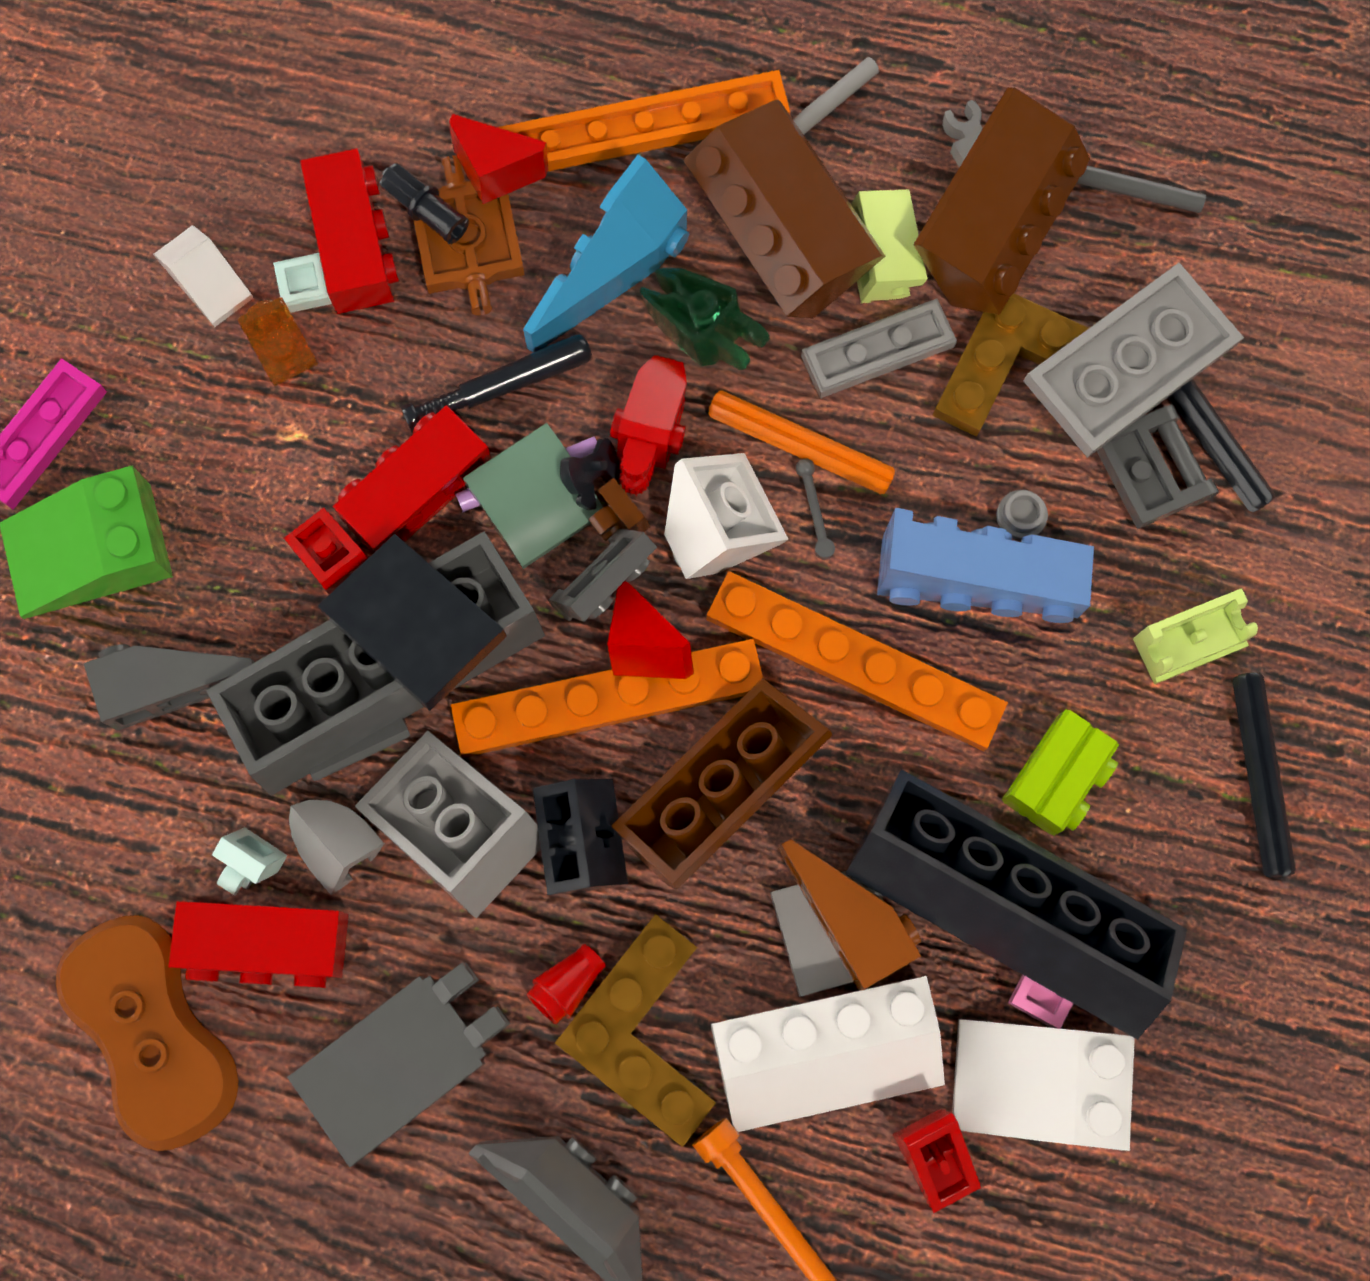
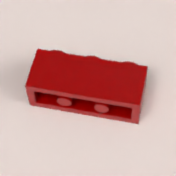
(349, 230)
(412, 480)
(258, 943)

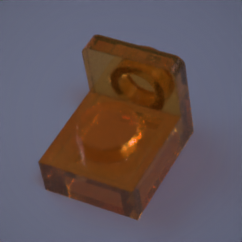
(277, 340)

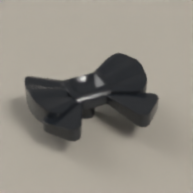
(579, 473)

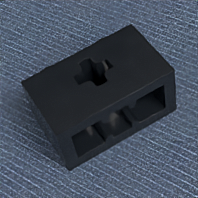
(577, 836)

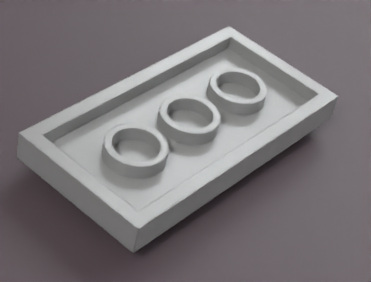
(1132, 359)

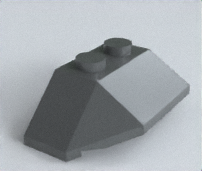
(571, 1200)

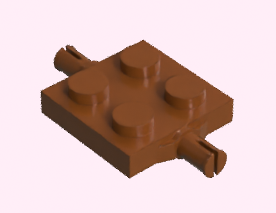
(484, 252)

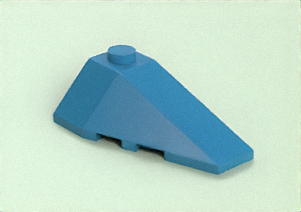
(633, 240)

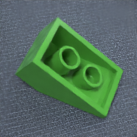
(85, 543)

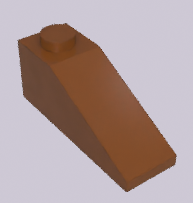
(858, 923)

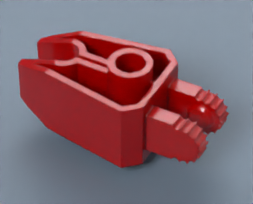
(650, 422)

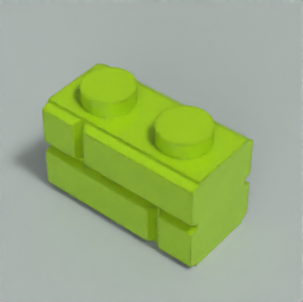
(1061, 774)

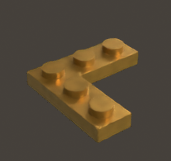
(990, 353)
(603, 1037)

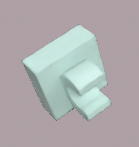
(247, 860)

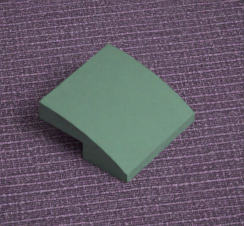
(527, 497)

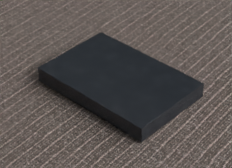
(412, 622)

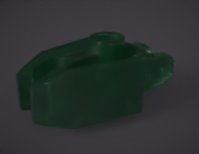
(702, 317)

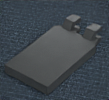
(395, 1063)

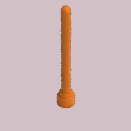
(721, 1148)

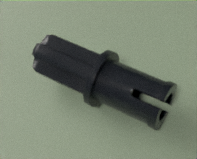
(424, 203)

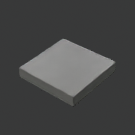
(808, 948)

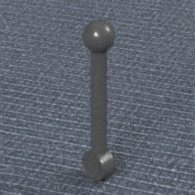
(824, 547)

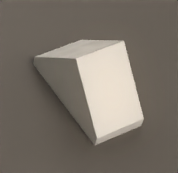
(204, 275)

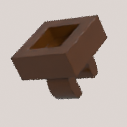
(618, 513)

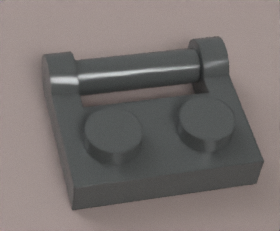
(1143, 474)
(592, 590)

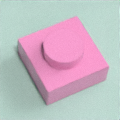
(1040, 1002)

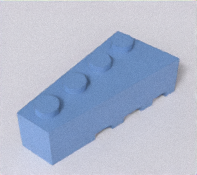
(983, 569)

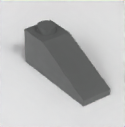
(150, 682)

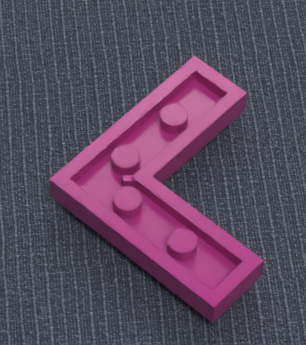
(44, 428)

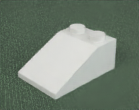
(1044, 1084)

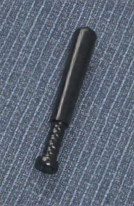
(511, 377)

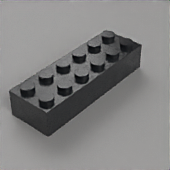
(1020, 905)

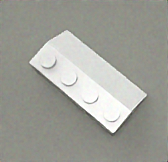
(829, 1054)

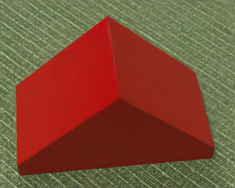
(497, 158)
(644, 641)
(938, 1159)

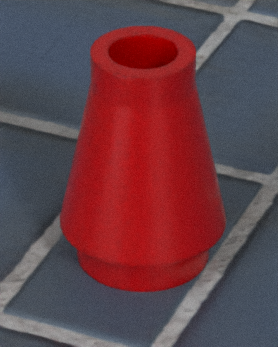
(564, 985)

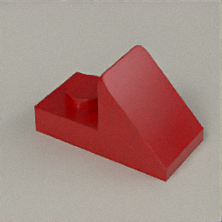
(326, 550)

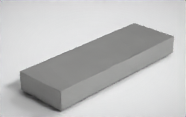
(878, 348)

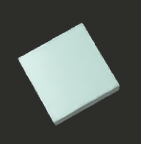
(302, 282)

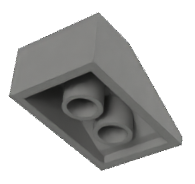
(452, 823)

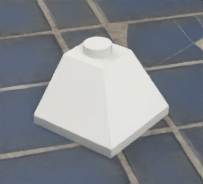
(718, 515)

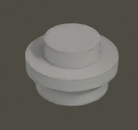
(1022, 514)

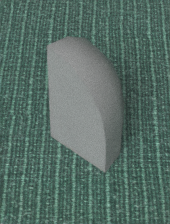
(331, 840)

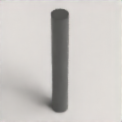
(1143, 189)

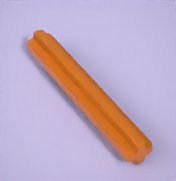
(801, 442)

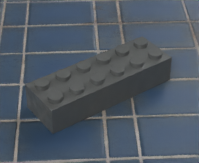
(331, 694)

